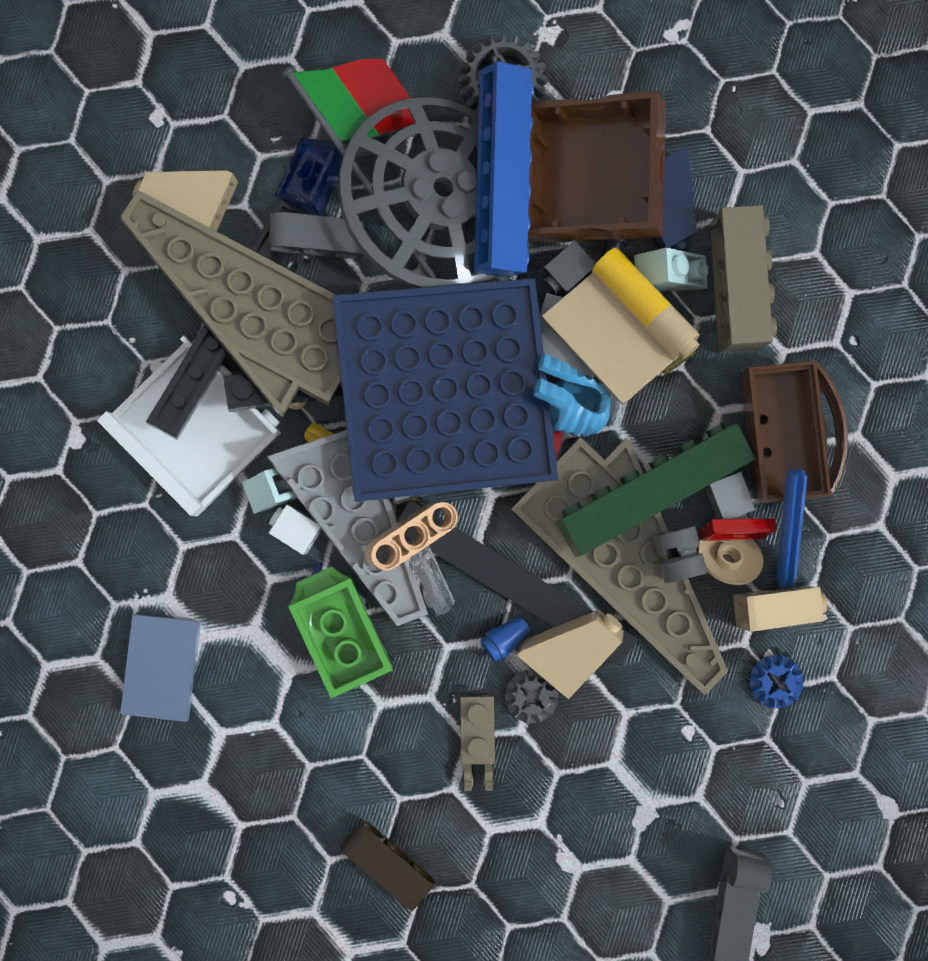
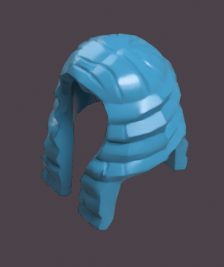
(575, 402)

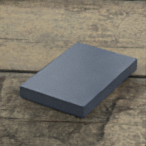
(160, 667)

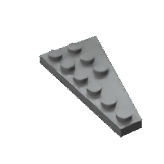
(323, 483)

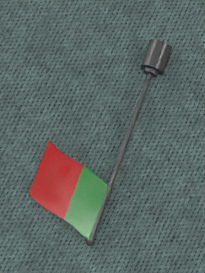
(348, 97)

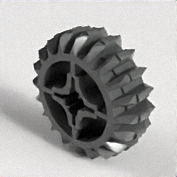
(498, 52)

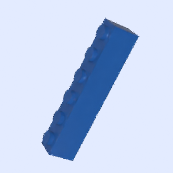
(503, 170)

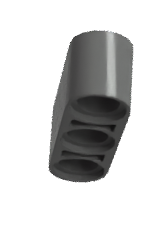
(311, 235)

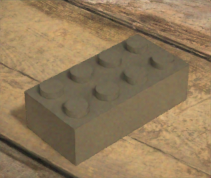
(741, 279)

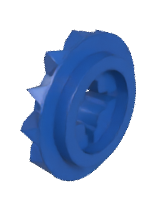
(761, 683)

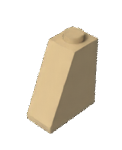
(194, 193)
(779, 608)
(572, 650)

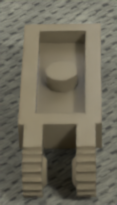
(477, 737)

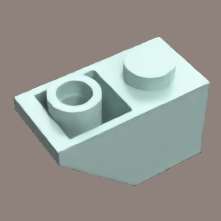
(673, 269)

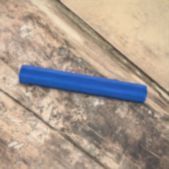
(791, 528)

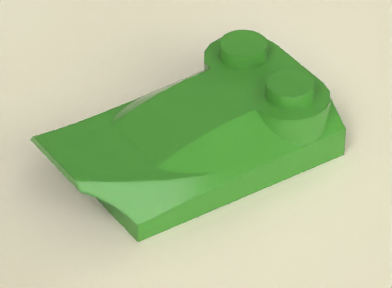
(338, 631)

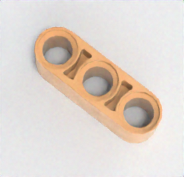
(426, 534)

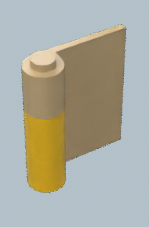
(621, 326)

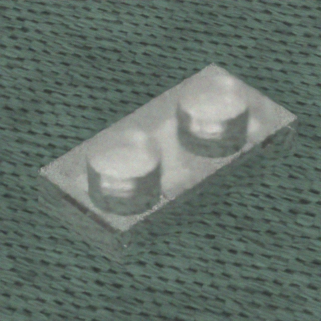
(435, 591)

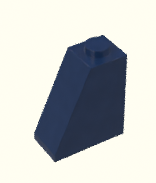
(679, 212)

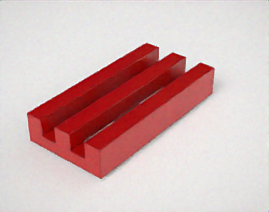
(737, 529)

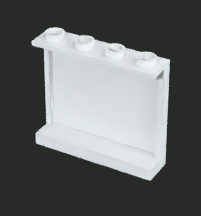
(210, 449)

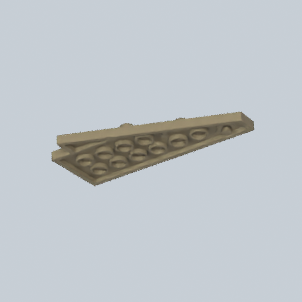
(258, 310)
(626, 567)

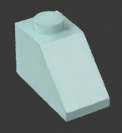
(267, 491)

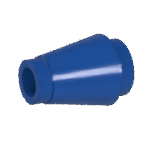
(504, 639)

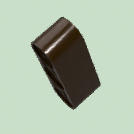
(387, 865)

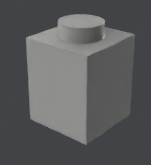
(730, 497)

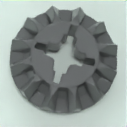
(515, 697)

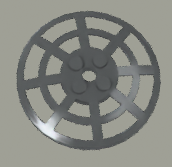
(417, 192)

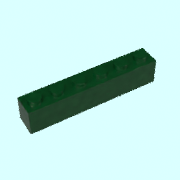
(654, 490)

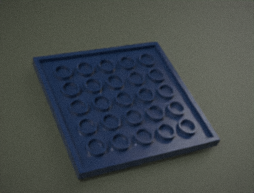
(443, 389)

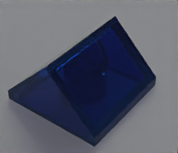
(311, 175)

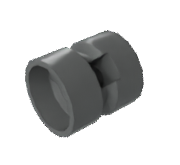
(676, 566)

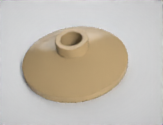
(732, 560)

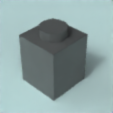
(568, 269)

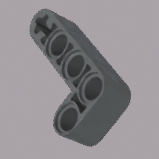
(739, 890)

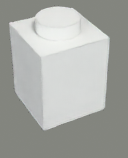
(294, 528)

